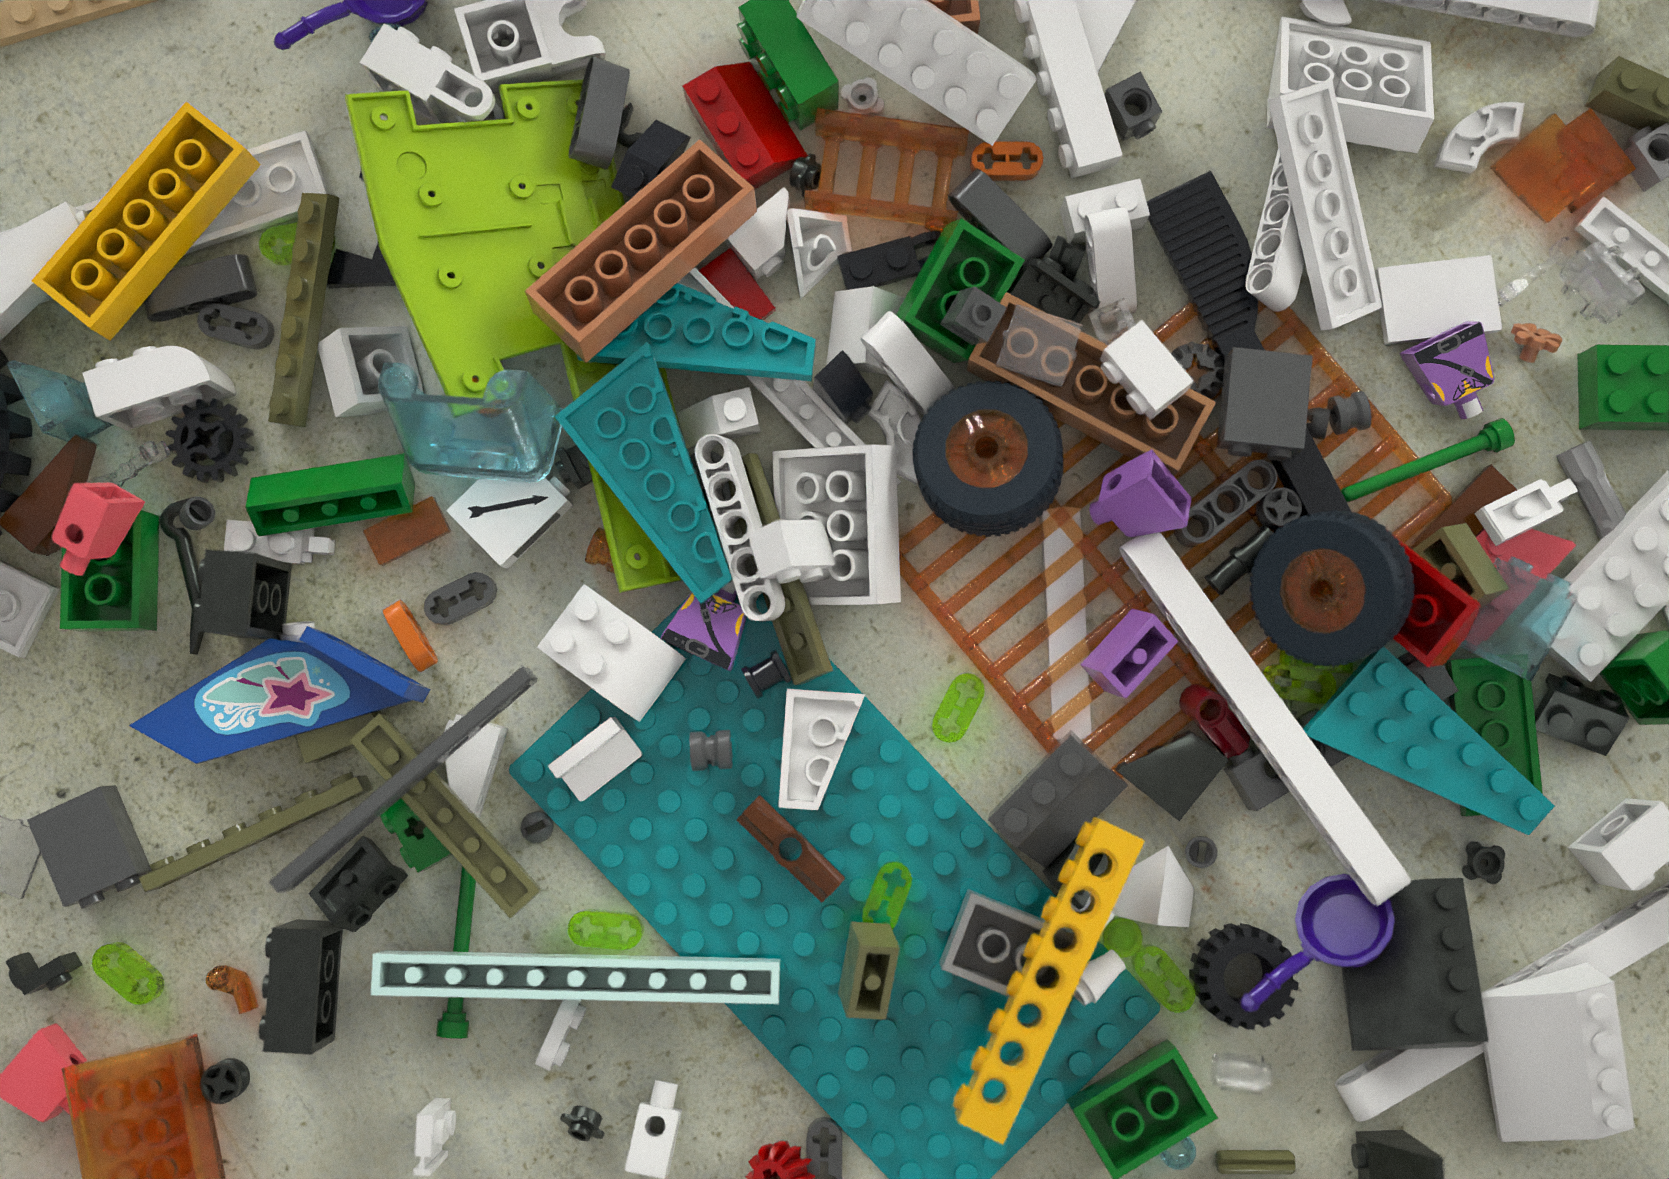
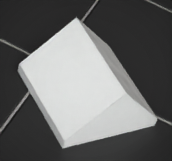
(852, 317)

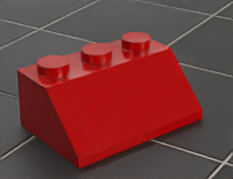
(743, 122)
(1439, 614)

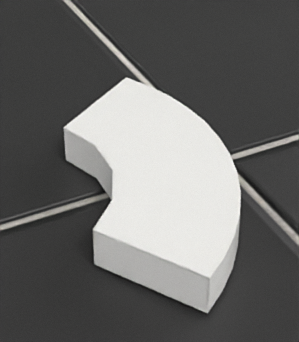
(1478, 132)
(899, 423)

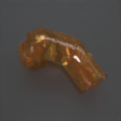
(235, 983)

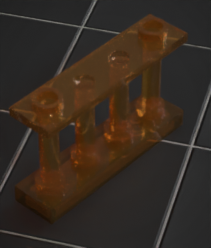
(872, 134)

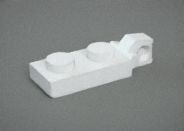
(1524, 509)
(288, 547)

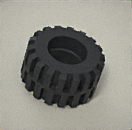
(1211, 965)

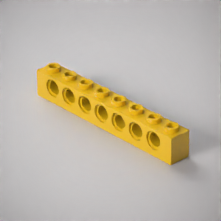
(996, 1115)

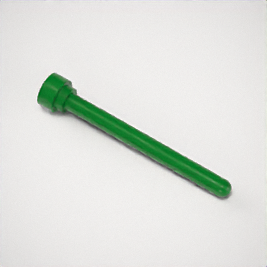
(1493, 437)
(453, 1020)

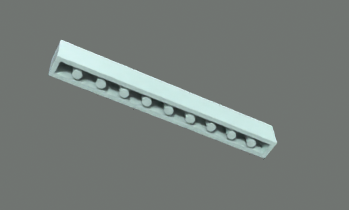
(576, 977)

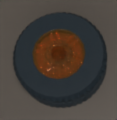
(988, 458)
(1368, 581)

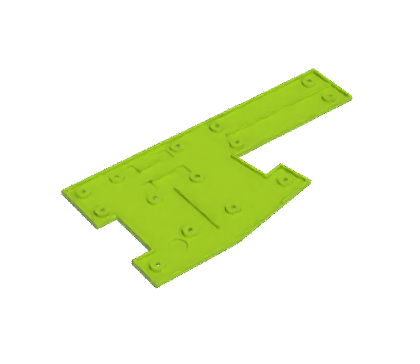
(492, 245)

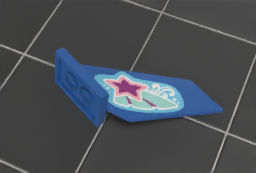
(275, 695)

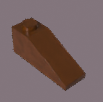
(38, 508)

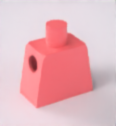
(94, 523)
(35, 1075)

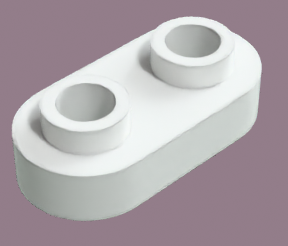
(554, 1047)

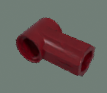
(1215, 720)

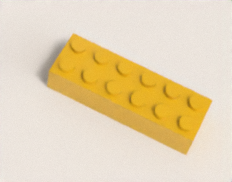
(146, 222)

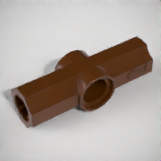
(810, 867)

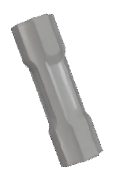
(1588, 476)

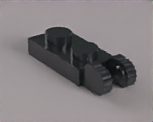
(885, 261)

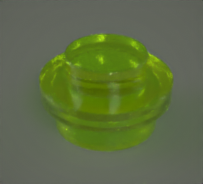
(1122, 937)

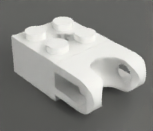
(536, 40)
(434, 83)

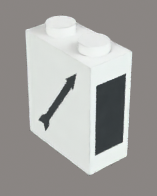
(510, 514)

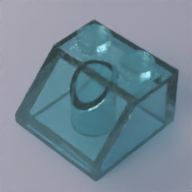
(57, 402)

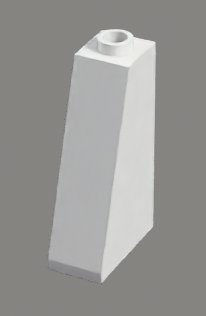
(24, 254)

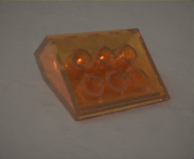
(144, 1114)

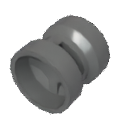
(711, 750)

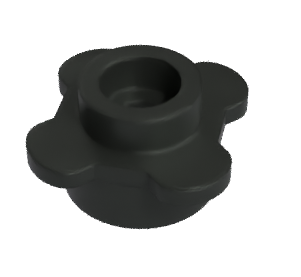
(805, 173)
(1493, 868)
(583, 1123)

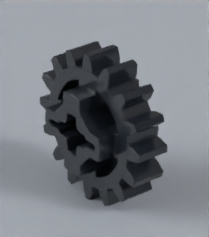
(192, 440)

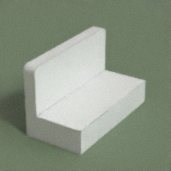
(596, 759)

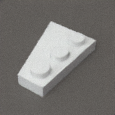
(812, 743)

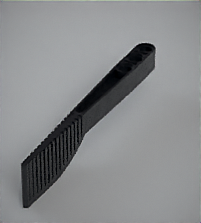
(1212, 265)

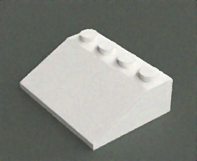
(1377, 80)
(858, 503)
(1557, 1058)

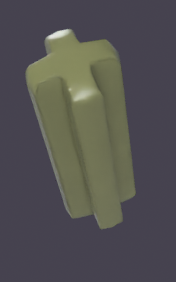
(1255, 1162)

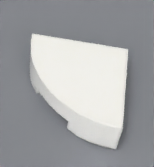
(1327, 12)

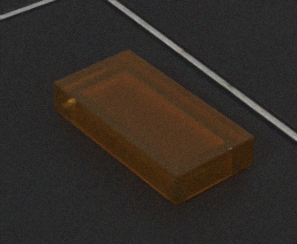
(407, 531)

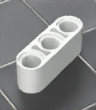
(1111, 257)
(906, 362)

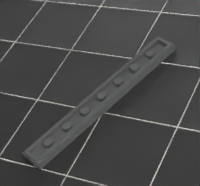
(404, 780)

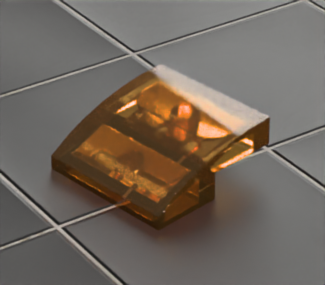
(1549, 168)

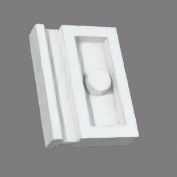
(432, 1131)

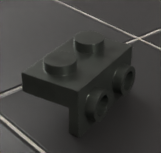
(1050, 291)
(1581, 714)

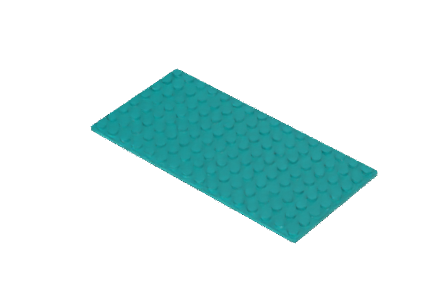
(717, 892)

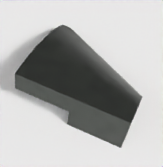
(1175, 772)

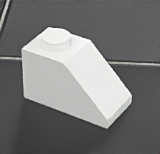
(763, 237)
(723, 414)

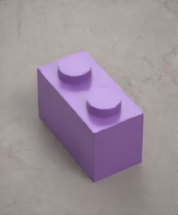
(1129, 653)

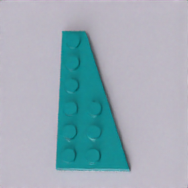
(705, 336)
(639, 451)
(1409, 732)

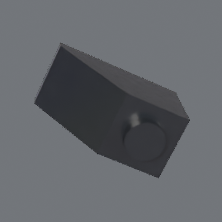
(649, 157)
(844, 389)

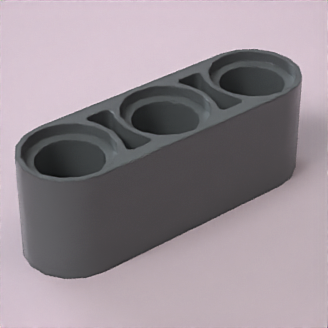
(599, 113)
(999, 216)
(199, 284)
(1240, 493)

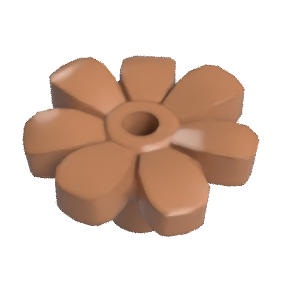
(1534, 340)

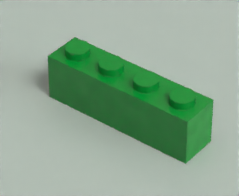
(330, 495)

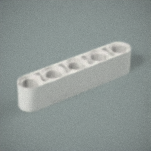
(1277, 251)
(726, 514)

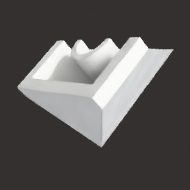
(815, 244)
(1157, 892)

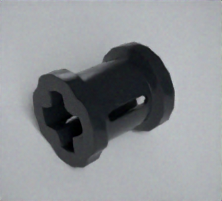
(766, 674)

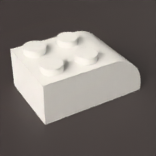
(153, 385)
(611, 653)

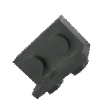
(357, 885)

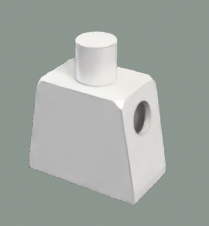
(652, 1151)

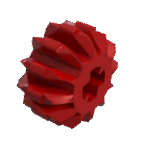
(779, 1162)

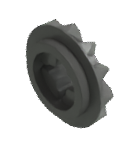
(1206, 359)

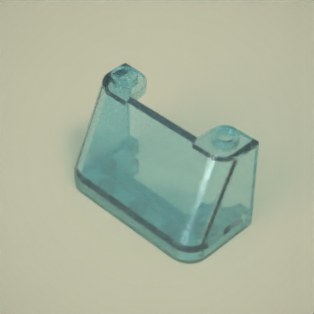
(492, 437)

